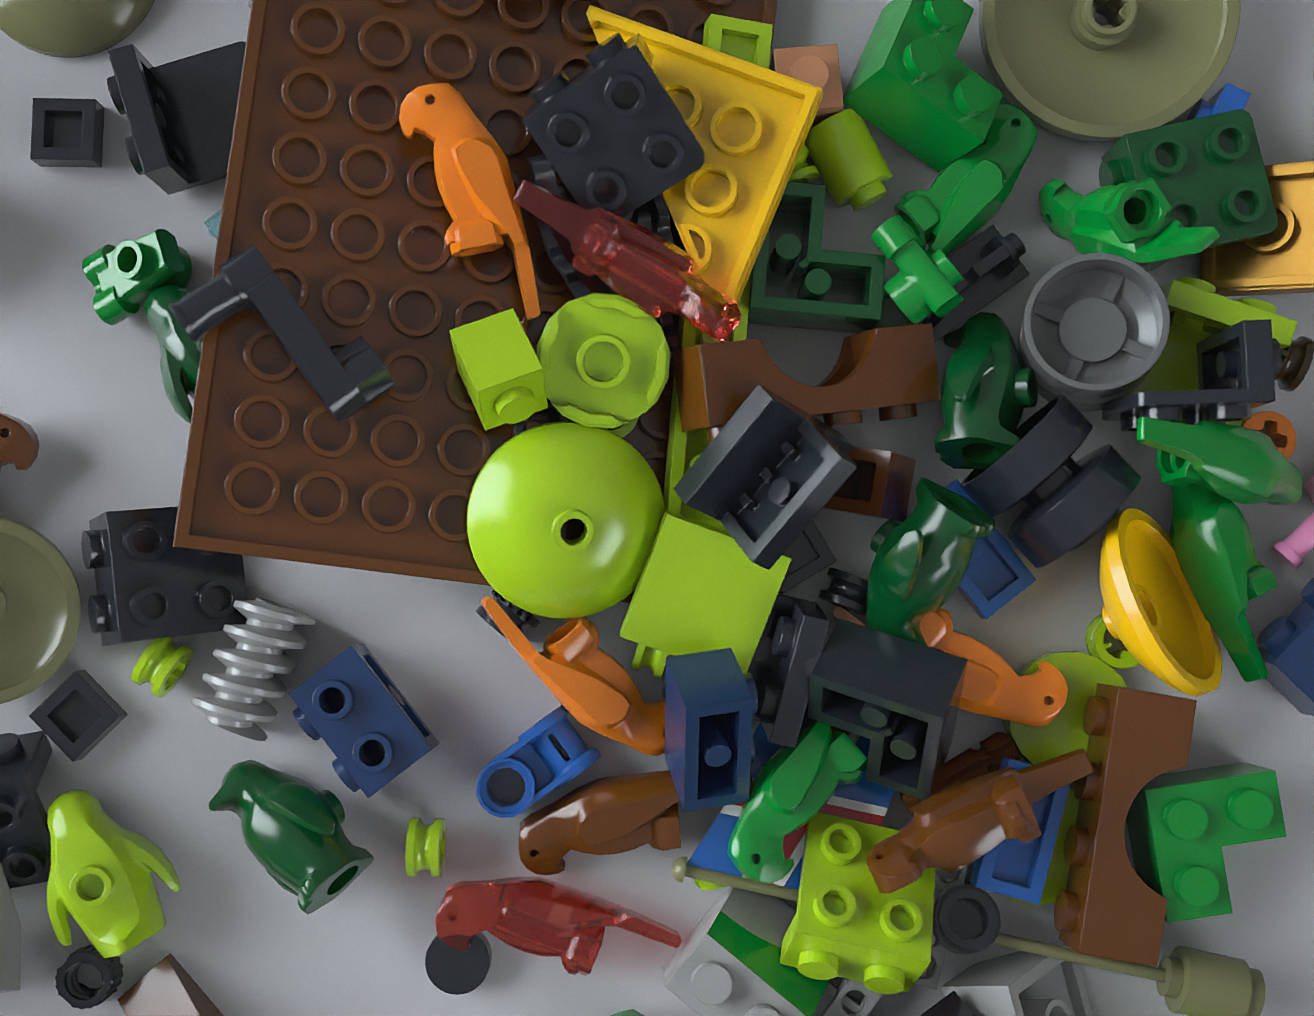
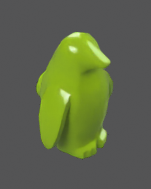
(103, 876)

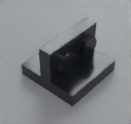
(767, 474)

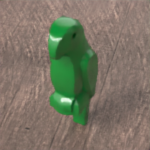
(971, 187)
(1121, 221)
(1222, 460)
(1221, 569)
(788, 795)

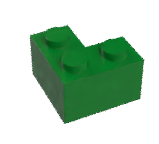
(917, 86)
(1184, 822)

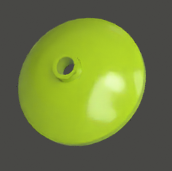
(540, 484)

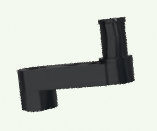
(340, 380)

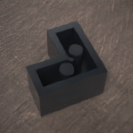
(896, 697)

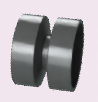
(1093, 329)

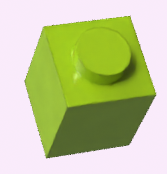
(499, 369)

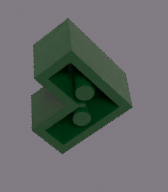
(810, 286)

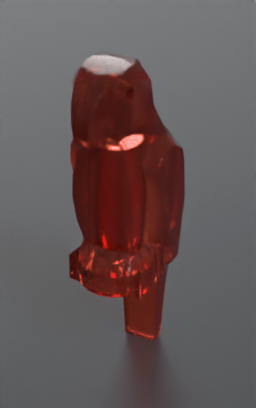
(634, 262)
(539, 919)

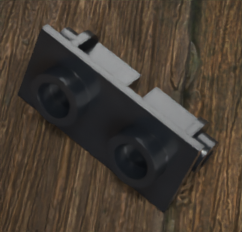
(989, 270)

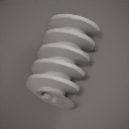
(252, 667)

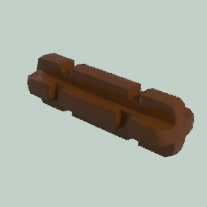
(969, 765)

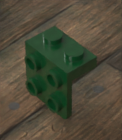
(1205, 171)

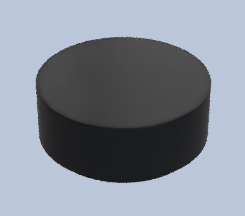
(965, 919)
(457, 970)

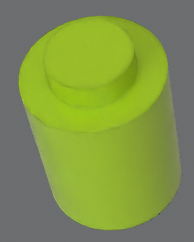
(848, 160)

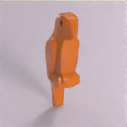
(471, 181)
(589, 681)
(990, 681)

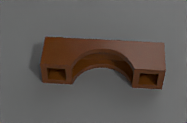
(875, 371)
(1105, 901)

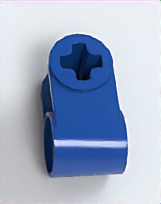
(538, 762)

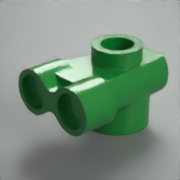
(133, 271)
(924, 280)

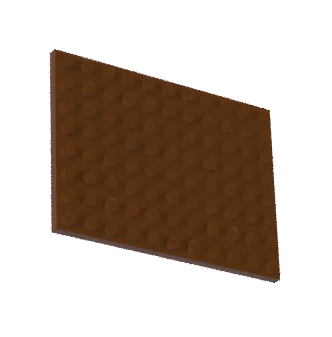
(361, 246)

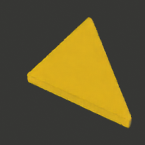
(751, 139)

